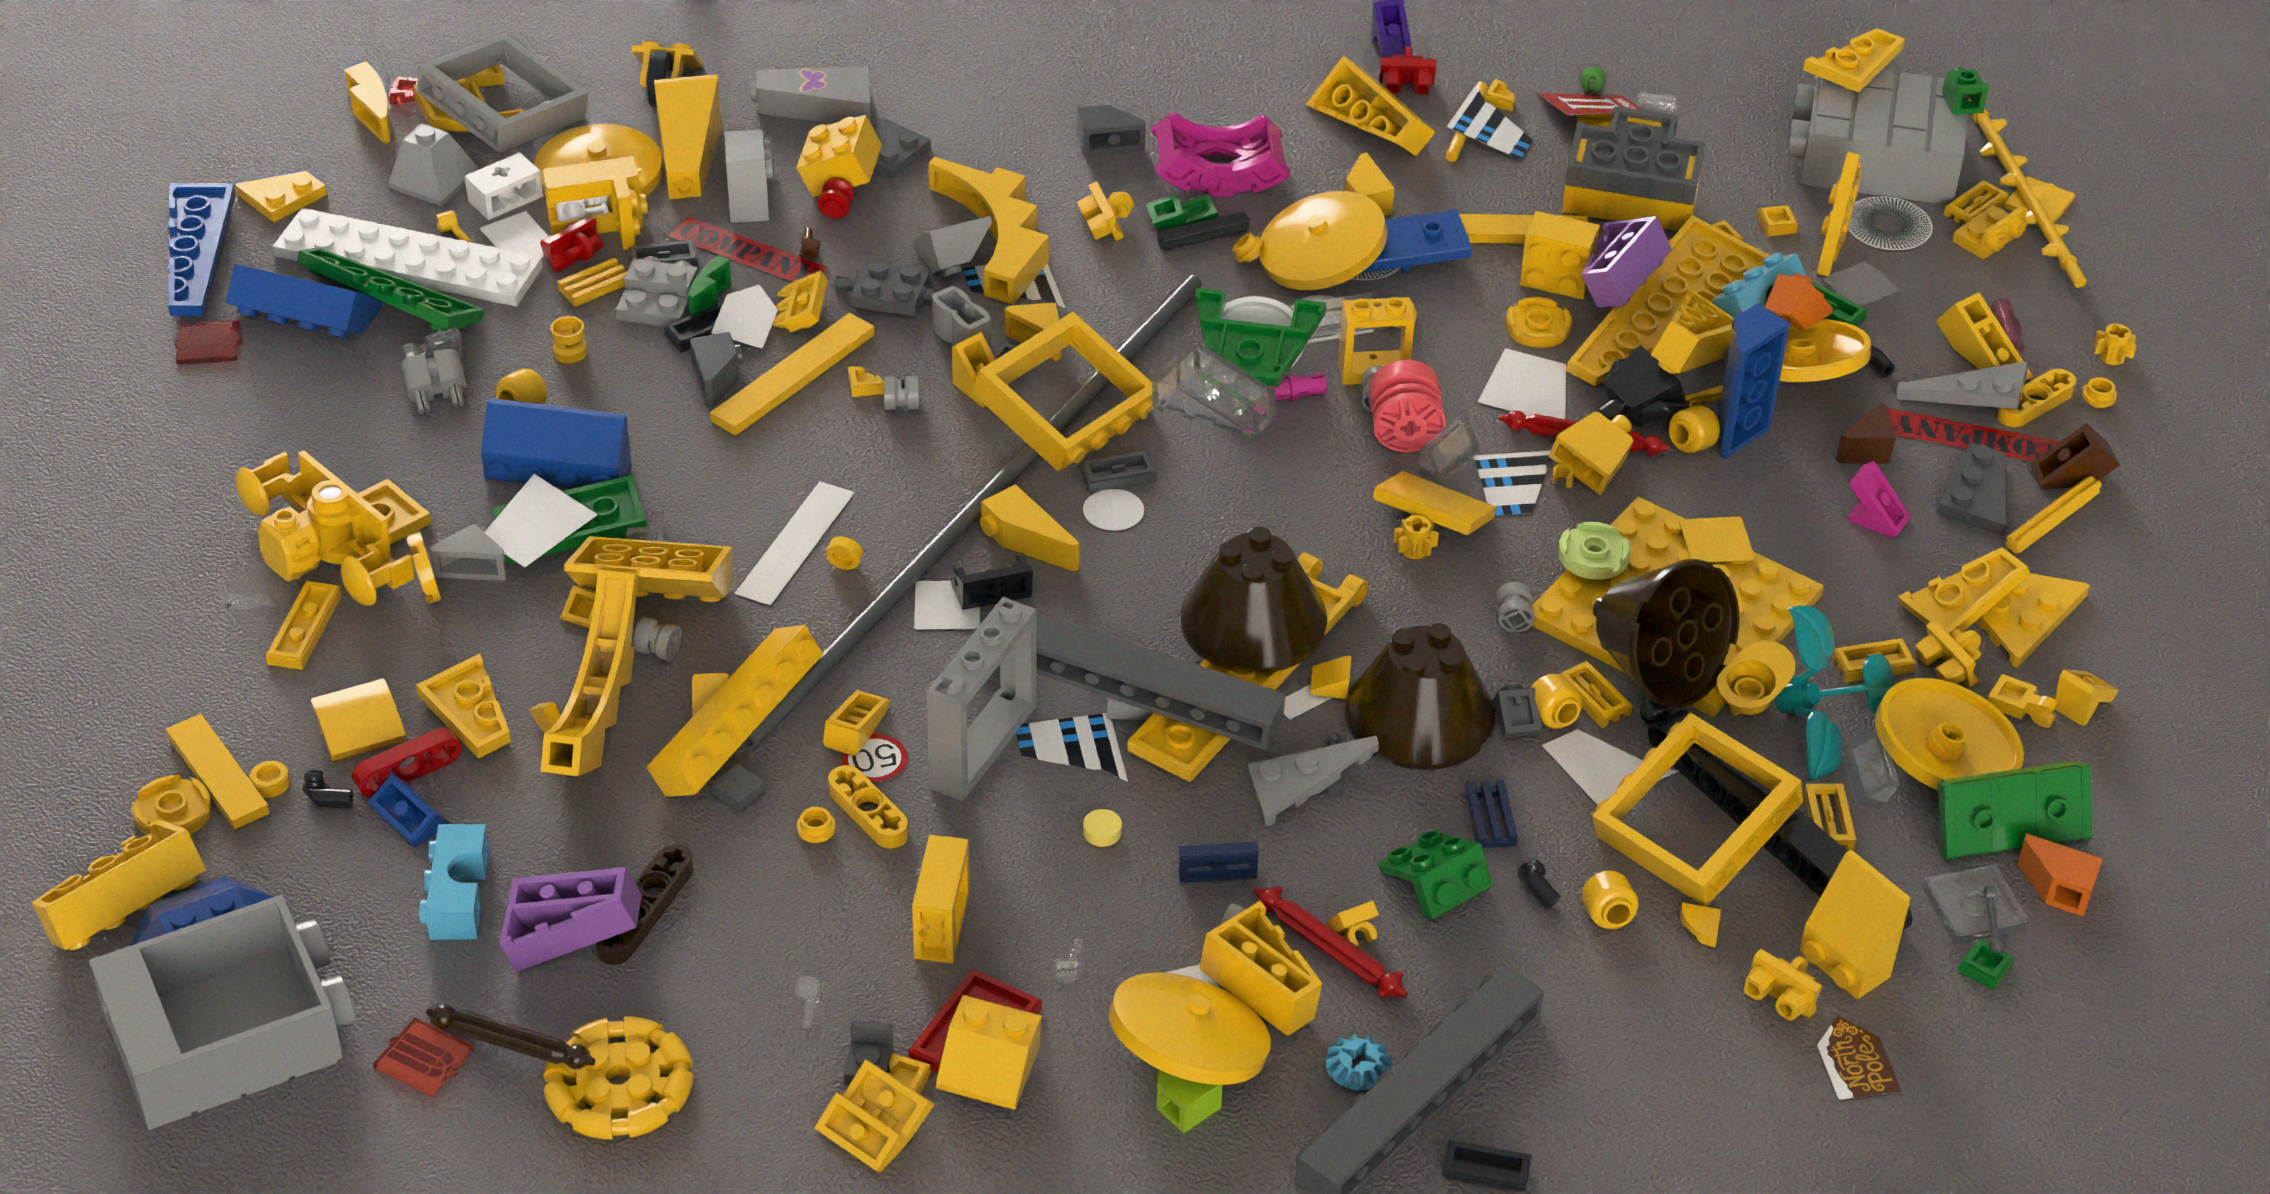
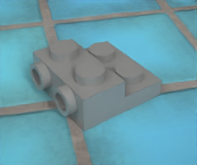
(656, 291)

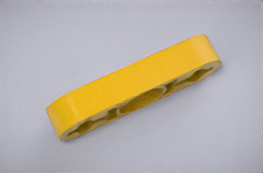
(2030, 409)
(870, 821)

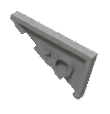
(1983, 387)
(1299, 775)

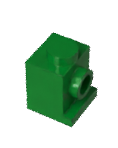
(1965, 82)

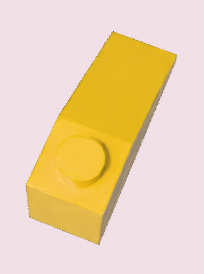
(1978, 335)
(1027, 529)

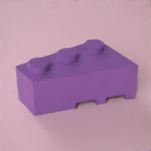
(1624, 260)
(566, 912)

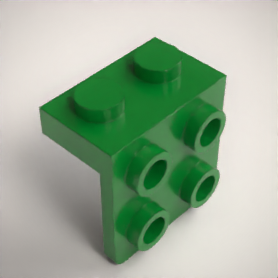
(1442, 868)

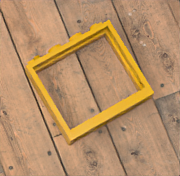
(993, 390)
(1737, 849)

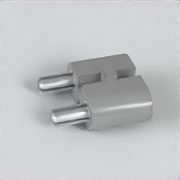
(434, 376)

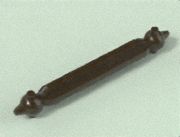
(510, 1036)

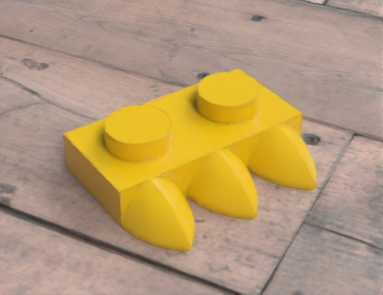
(801, 302)

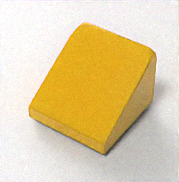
(579, 606)
(1331, 678)
(704, 688)

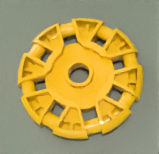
(624, 1059)

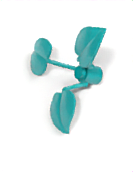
(1814, 644)

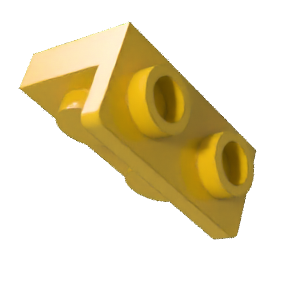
(1991, 230)

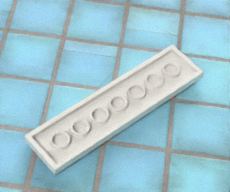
(415, 256)

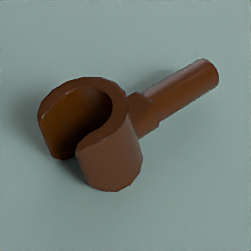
(810, 247)

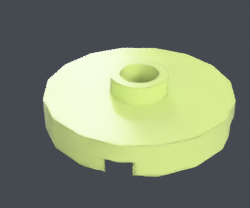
(1594, 550)

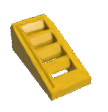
(851, 726)

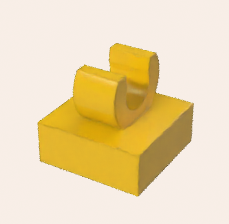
(1356, 920)

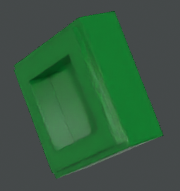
(1985, 965)

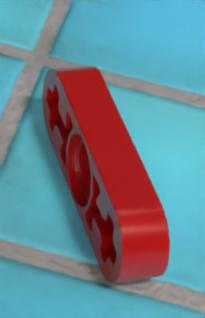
(421, 765)

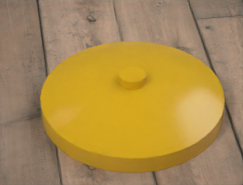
(601, 143)
(1323, 240)
(1824, 351)
(1945, 731)
(1189, 1028)

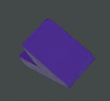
(1390, 27)

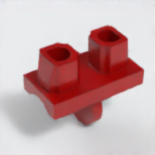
(1407, 70)
(572, 244)

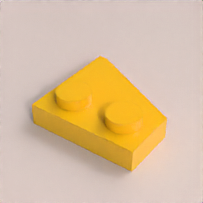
(281, 194)

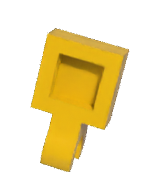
(2018, 697)

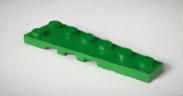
(430, 305)

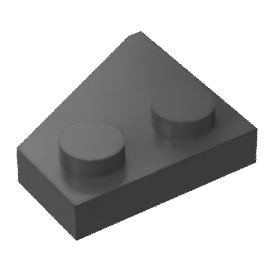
(899, 148)

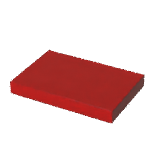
(931, 1042)

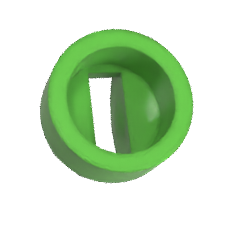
(1593, 73)

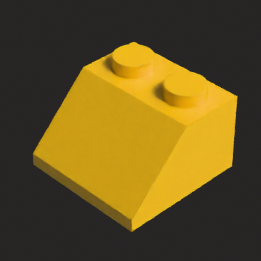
(989, 1052)

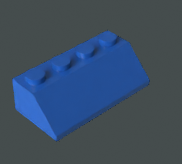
(301, 300)
(1751, 377)
(554, 443)

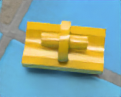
(1102, 212)
(1956, 650)
(1785, 981)

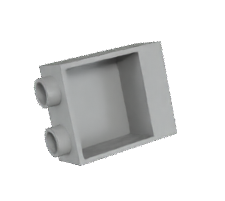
(1896, 124)
(221, 1009)

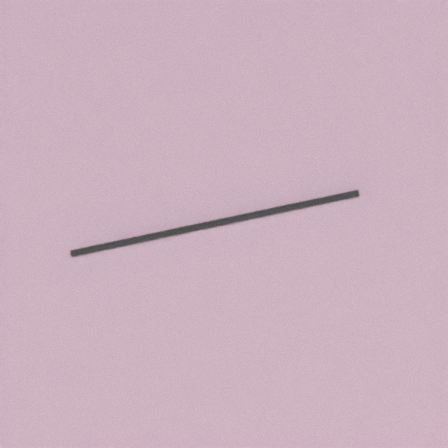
(964, 518)

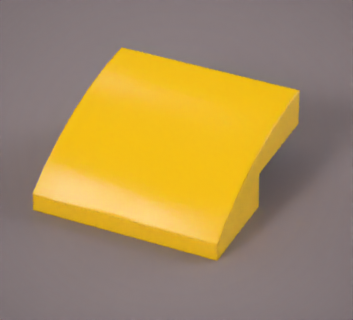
(358, 719)
(874, 1116)

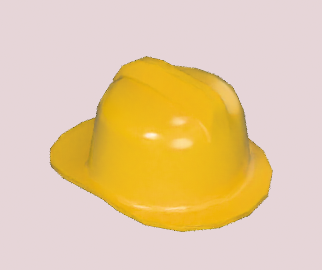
(1756, 677)

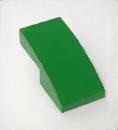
(1170, 213)
(709, 284)

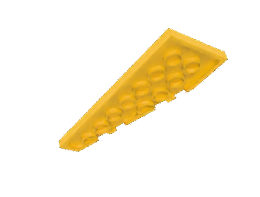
(1700, 261)

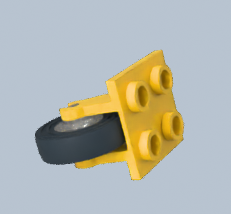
(663, 63)

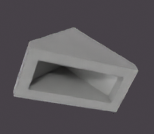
(469, 556)

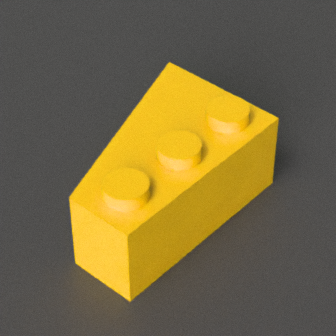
(1261, 969)

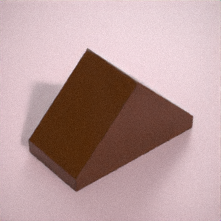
(1868, 439)

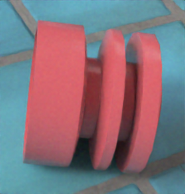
(1406, 405)

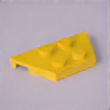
(1837, 223)
(2031, 614)

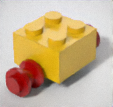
(837, 160)

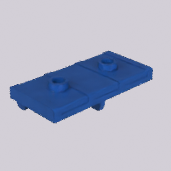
(1423, 241)

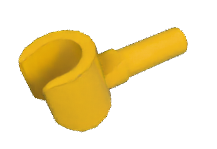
(448, 222)
(1563, 470)

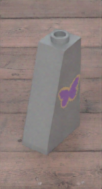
(813, 93)

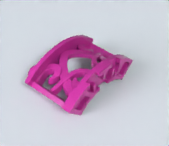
(1253, 143)

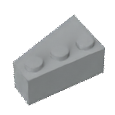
(747, 170)

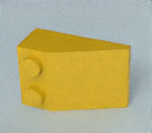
(1856, 926)

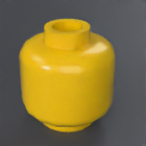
(522, 386)
(1694, 429)
(1557, 701)
(1610, 900)

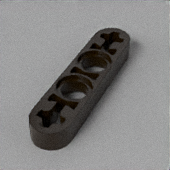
(651, 905)

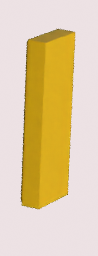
(304, 625)

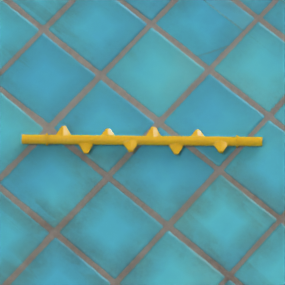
(2030, 195)

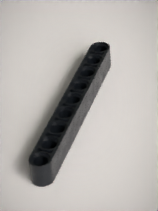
(1796, 844)

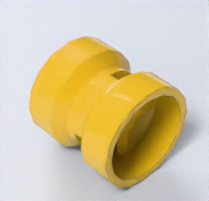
(568, 339)

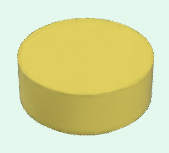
(1102, 827)

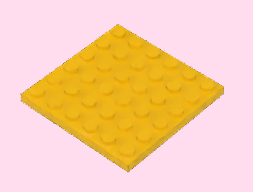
(1657, 540)

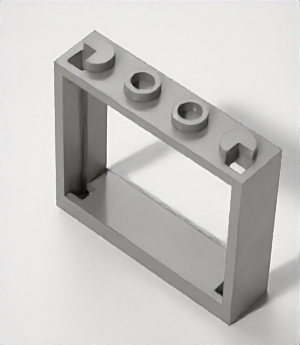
(438, 86)
(963, 755)

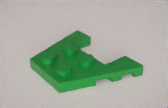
(1257, 348)

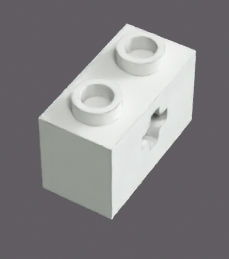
(504, 186)

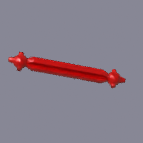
(1553, 426)
(1331, 943)

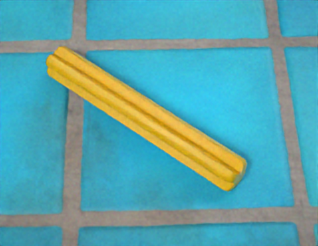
(2053, 514)

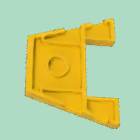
(440, 120)

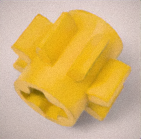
(2115, 344)
(1415, 537)

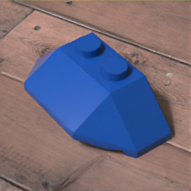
(196, 906)

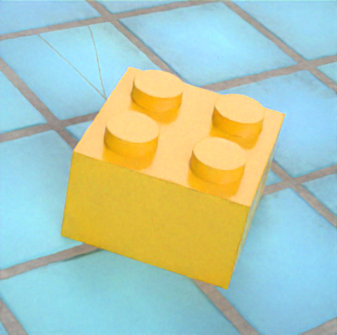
(1557, 254)

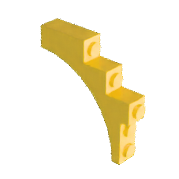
(1002, 195)
(607, 664)

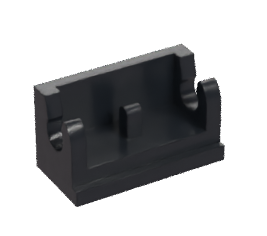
(990, 586)

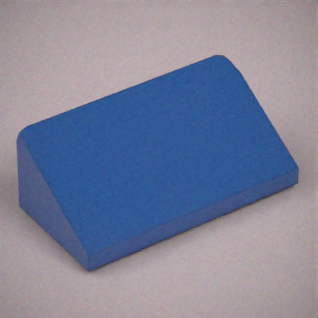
(406, 810)

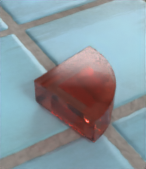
(402, 90)

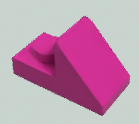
(1878, 504)

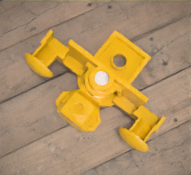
(332, 524)

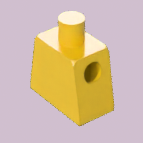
(1594, 448)

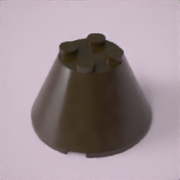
(1254, 606)
(1670, 629)
(1422, 701)

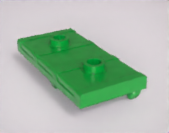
(2000, 807)

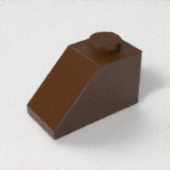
(2075, 458)

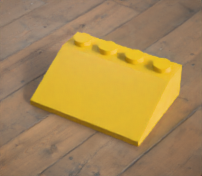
(660, 566)

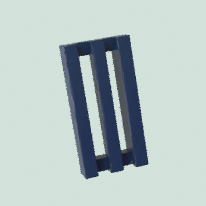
(1488, 792)
(1218, 862)

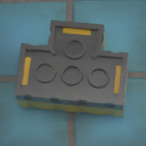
(1633, 170)

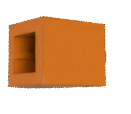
(1797, 301)
(2059, 873)

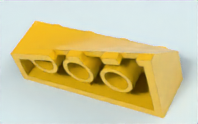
(1363, 102)
(1694, 336)
(119, 885)

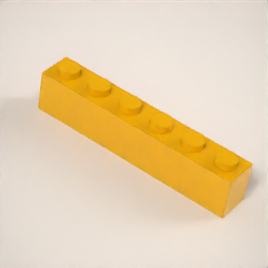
(734, 711)

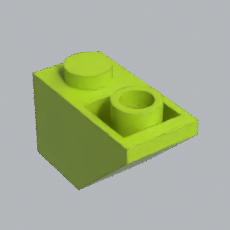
(1186, 1101)

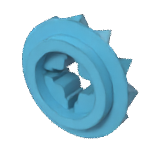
(1365, 1074)

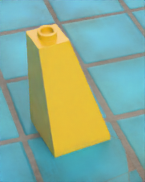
(688, 131)

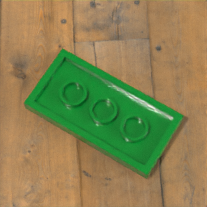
(614, 502)

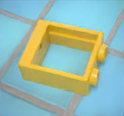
(1365, 314)
(941, 899)

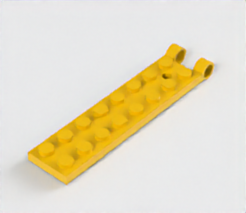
(1188, 749)

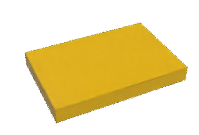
(1434, 502)

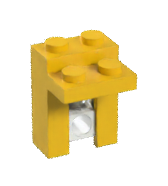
(581, 192)

